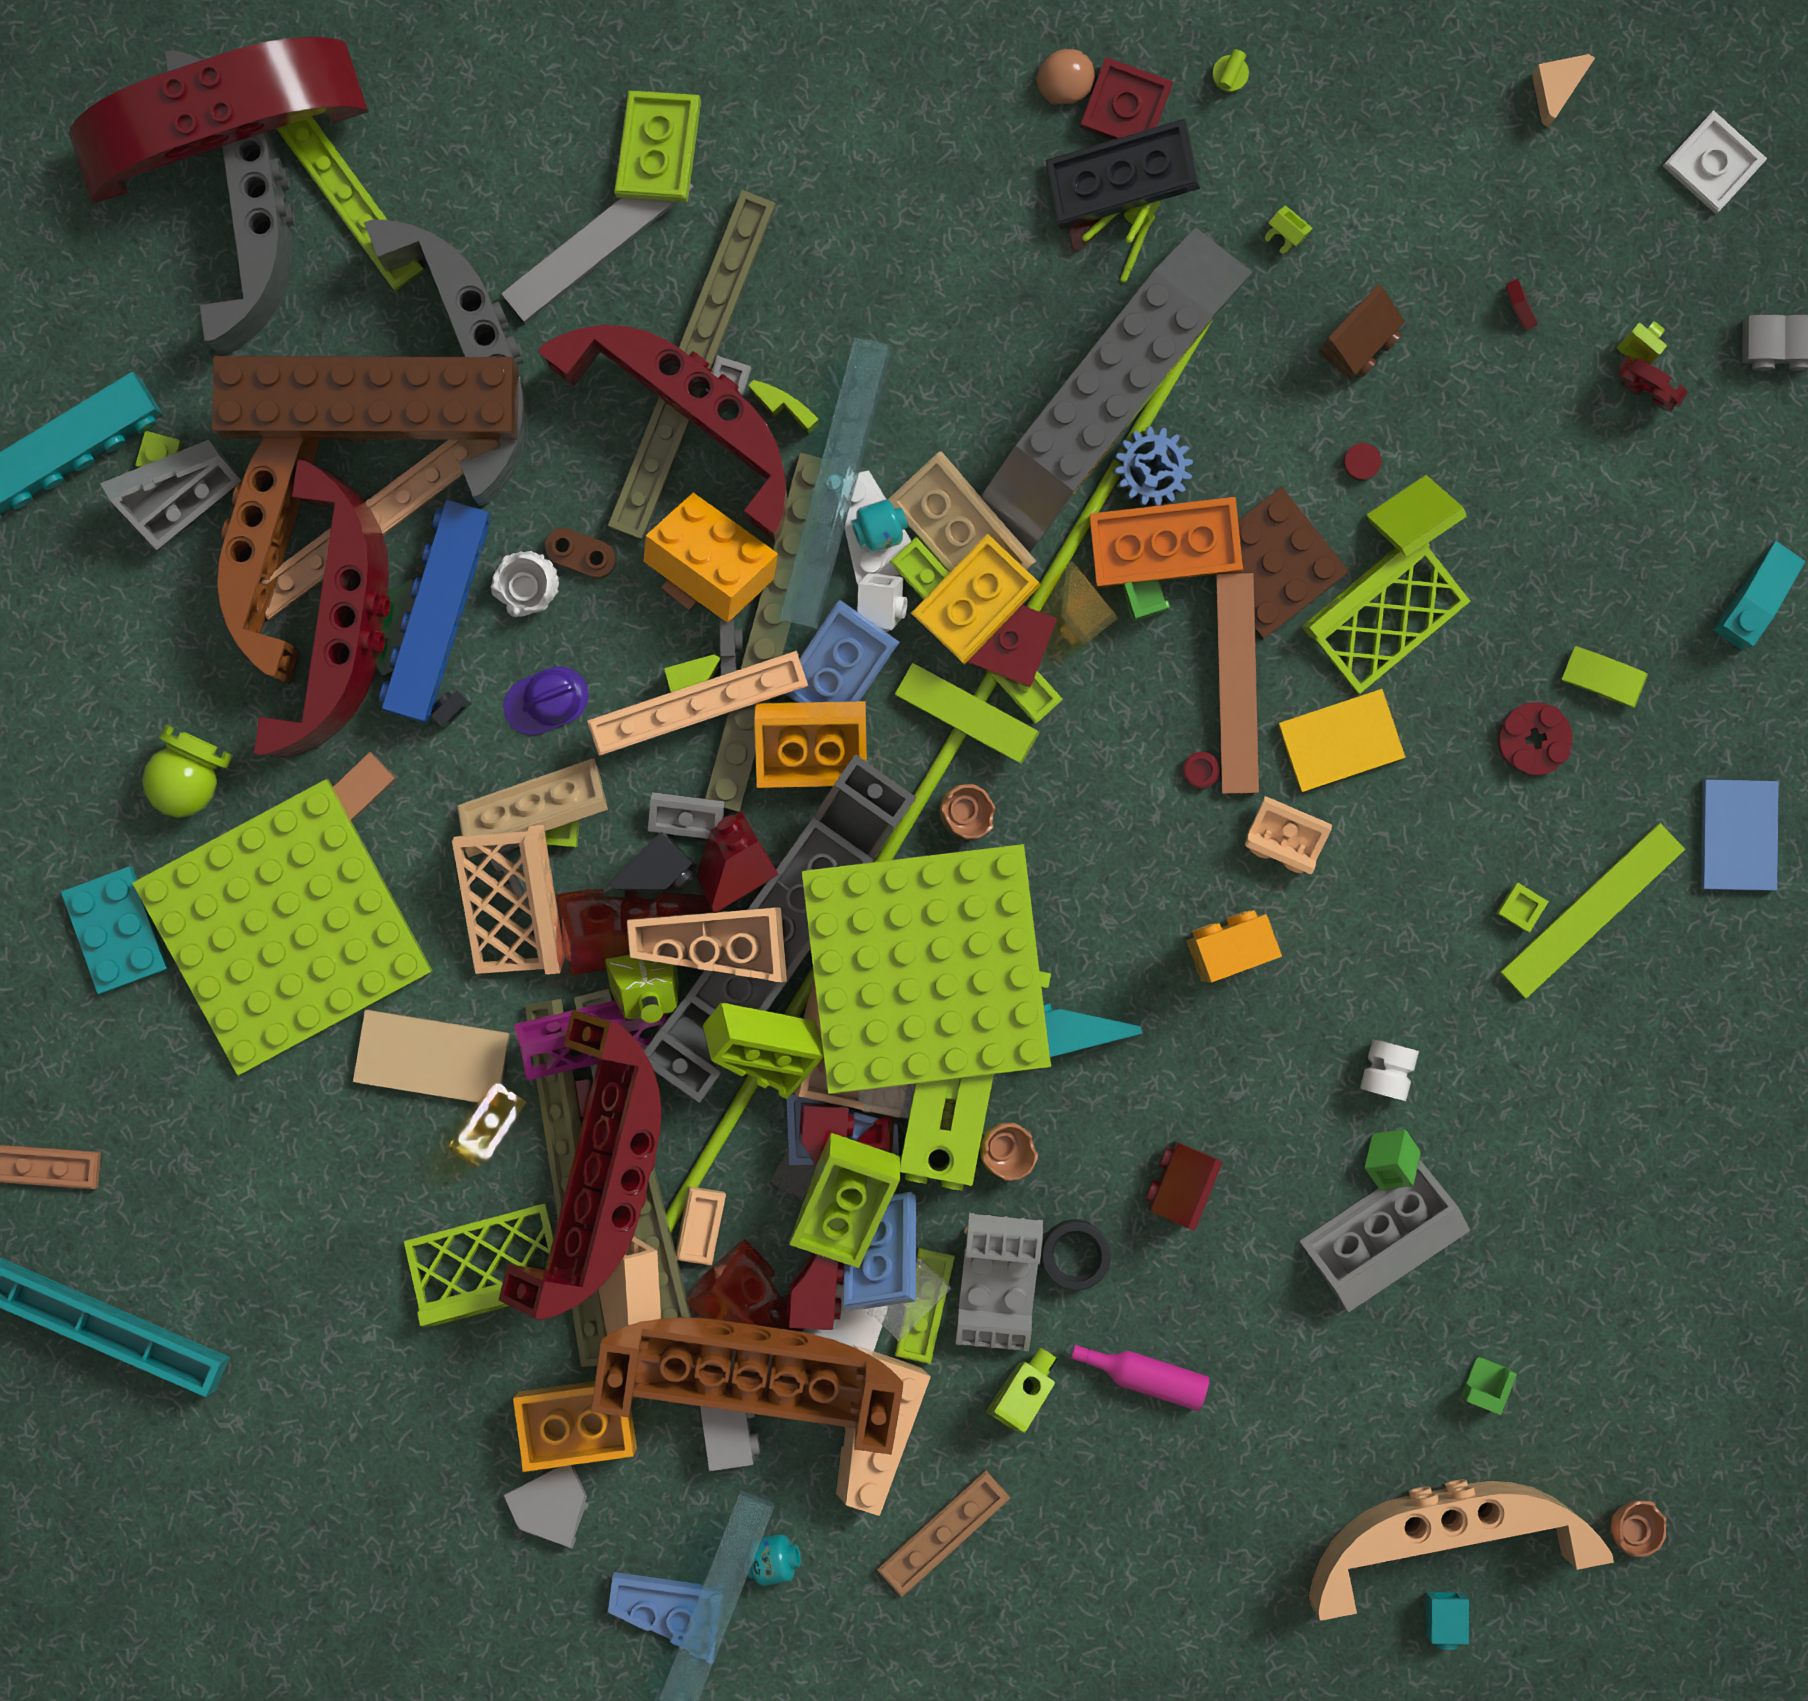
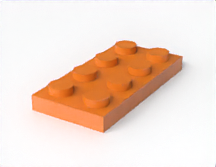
(1166, 542)

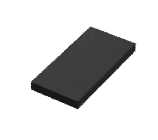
(1122, 174)

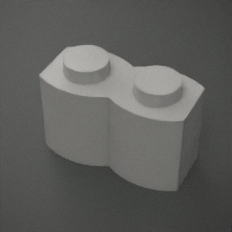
(1774, 341)

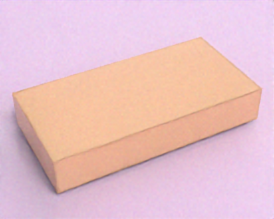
(700, 1225)

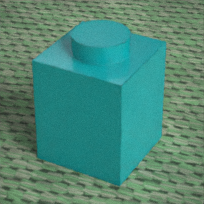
(1447, 1619)

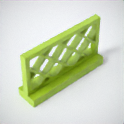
(1363, 591)
(481, 1299)

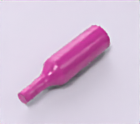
(1149, 1376)

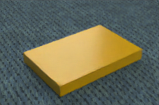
(976, 598)
(1341, 740)

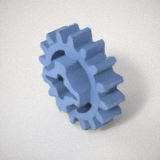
(1157, 451)

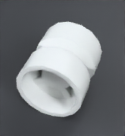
(1389, 1069)

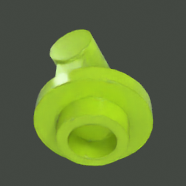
(1231, 72)

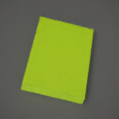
(657, 146)

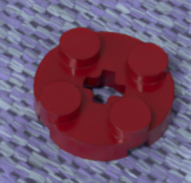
(1645, 377)
(1547, 721)

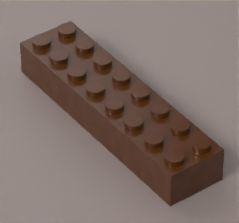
(365, 397)

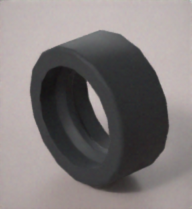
(1079, 1282)

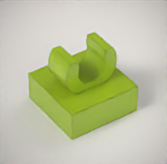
(1290, 227)
(1643, 342)

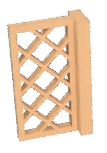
(540, 894)

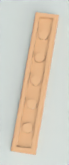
(697, 703)

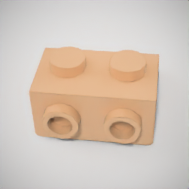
(1287, 836)

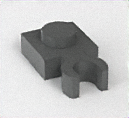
(730, 641)

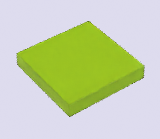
(1416, 515)

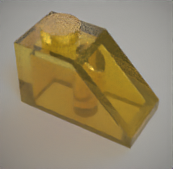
(1082, 609)
(486, 1125)

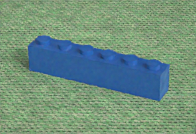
(436, 612)

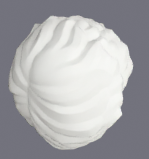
(525, 583)

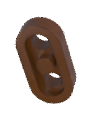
(580, 552)

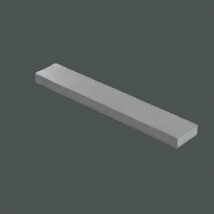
(582, 254)

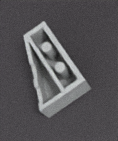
(172, 490)

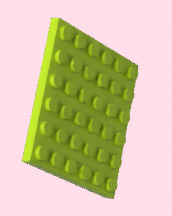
(282, 926)
(926, 969)

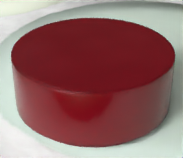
(1362, 461)
(1200, 770)

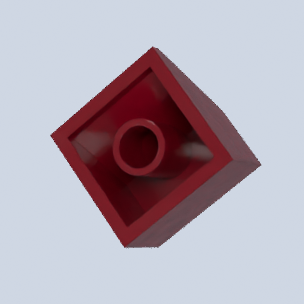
(733, 862)
(1183, 1184)

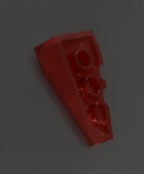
(597, 926)
(741, 1291)

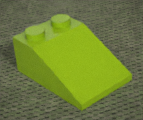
(846, 1200)

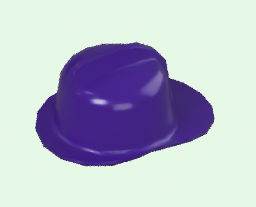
(546, 700)

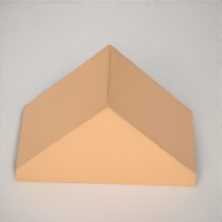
(1556, 82)

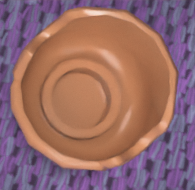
(1065, 77)
(967, 812)
(1008, 1151)
(1638, 1528)

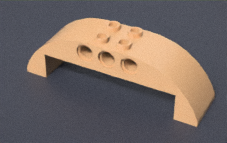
(1382, 1535)

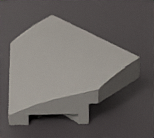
(550, 1505)

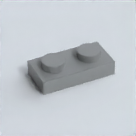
(684, 815)

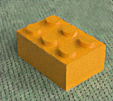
(710, 557)
(807, 742)
(1233, 948)
(561, 1430)

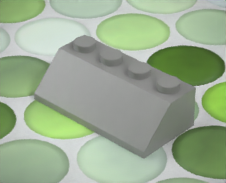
(1384, 1237)

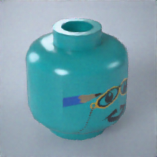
(879, 526)
(775, 1561)

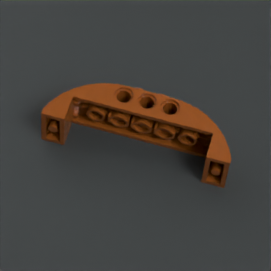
(239, 585)
(750, 1372)

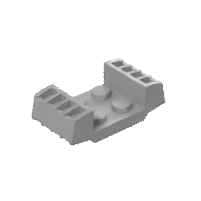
(999, 1282)

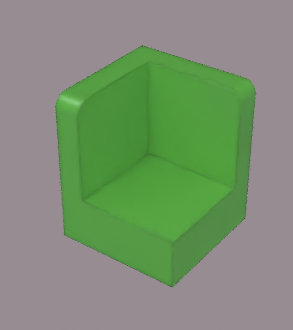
(1144, 599)
(1392, 1159)
(1488, 1385)

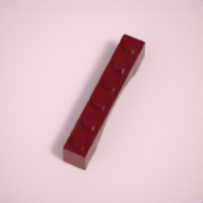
(813, 1291)

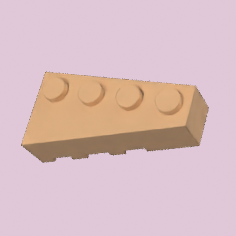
(725, 942)
(866, 1475)

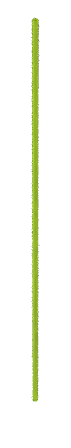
(936, 771)

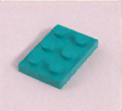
(114, 930)

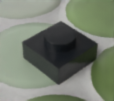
(449, 708)

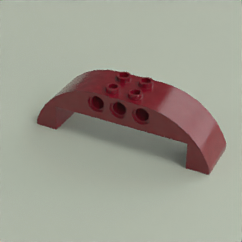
(212, 107)
(645, 359)
(335, 681)
(605, 1178)

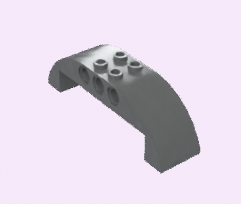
(263, 258)
(460, 288)

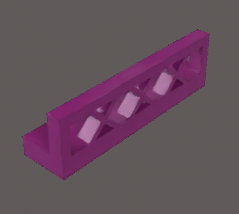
(549, 1033)

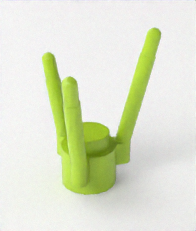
(1141, 219)

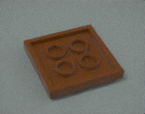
(1287, 560)

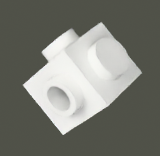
(882, 600)

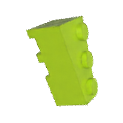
(765, 1045)

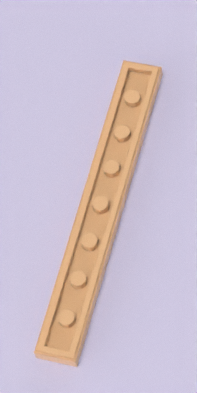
(389, 507)

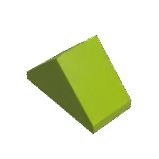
(692, 672)

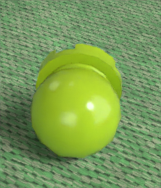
(182, 775)

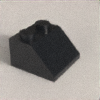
(656, 868)

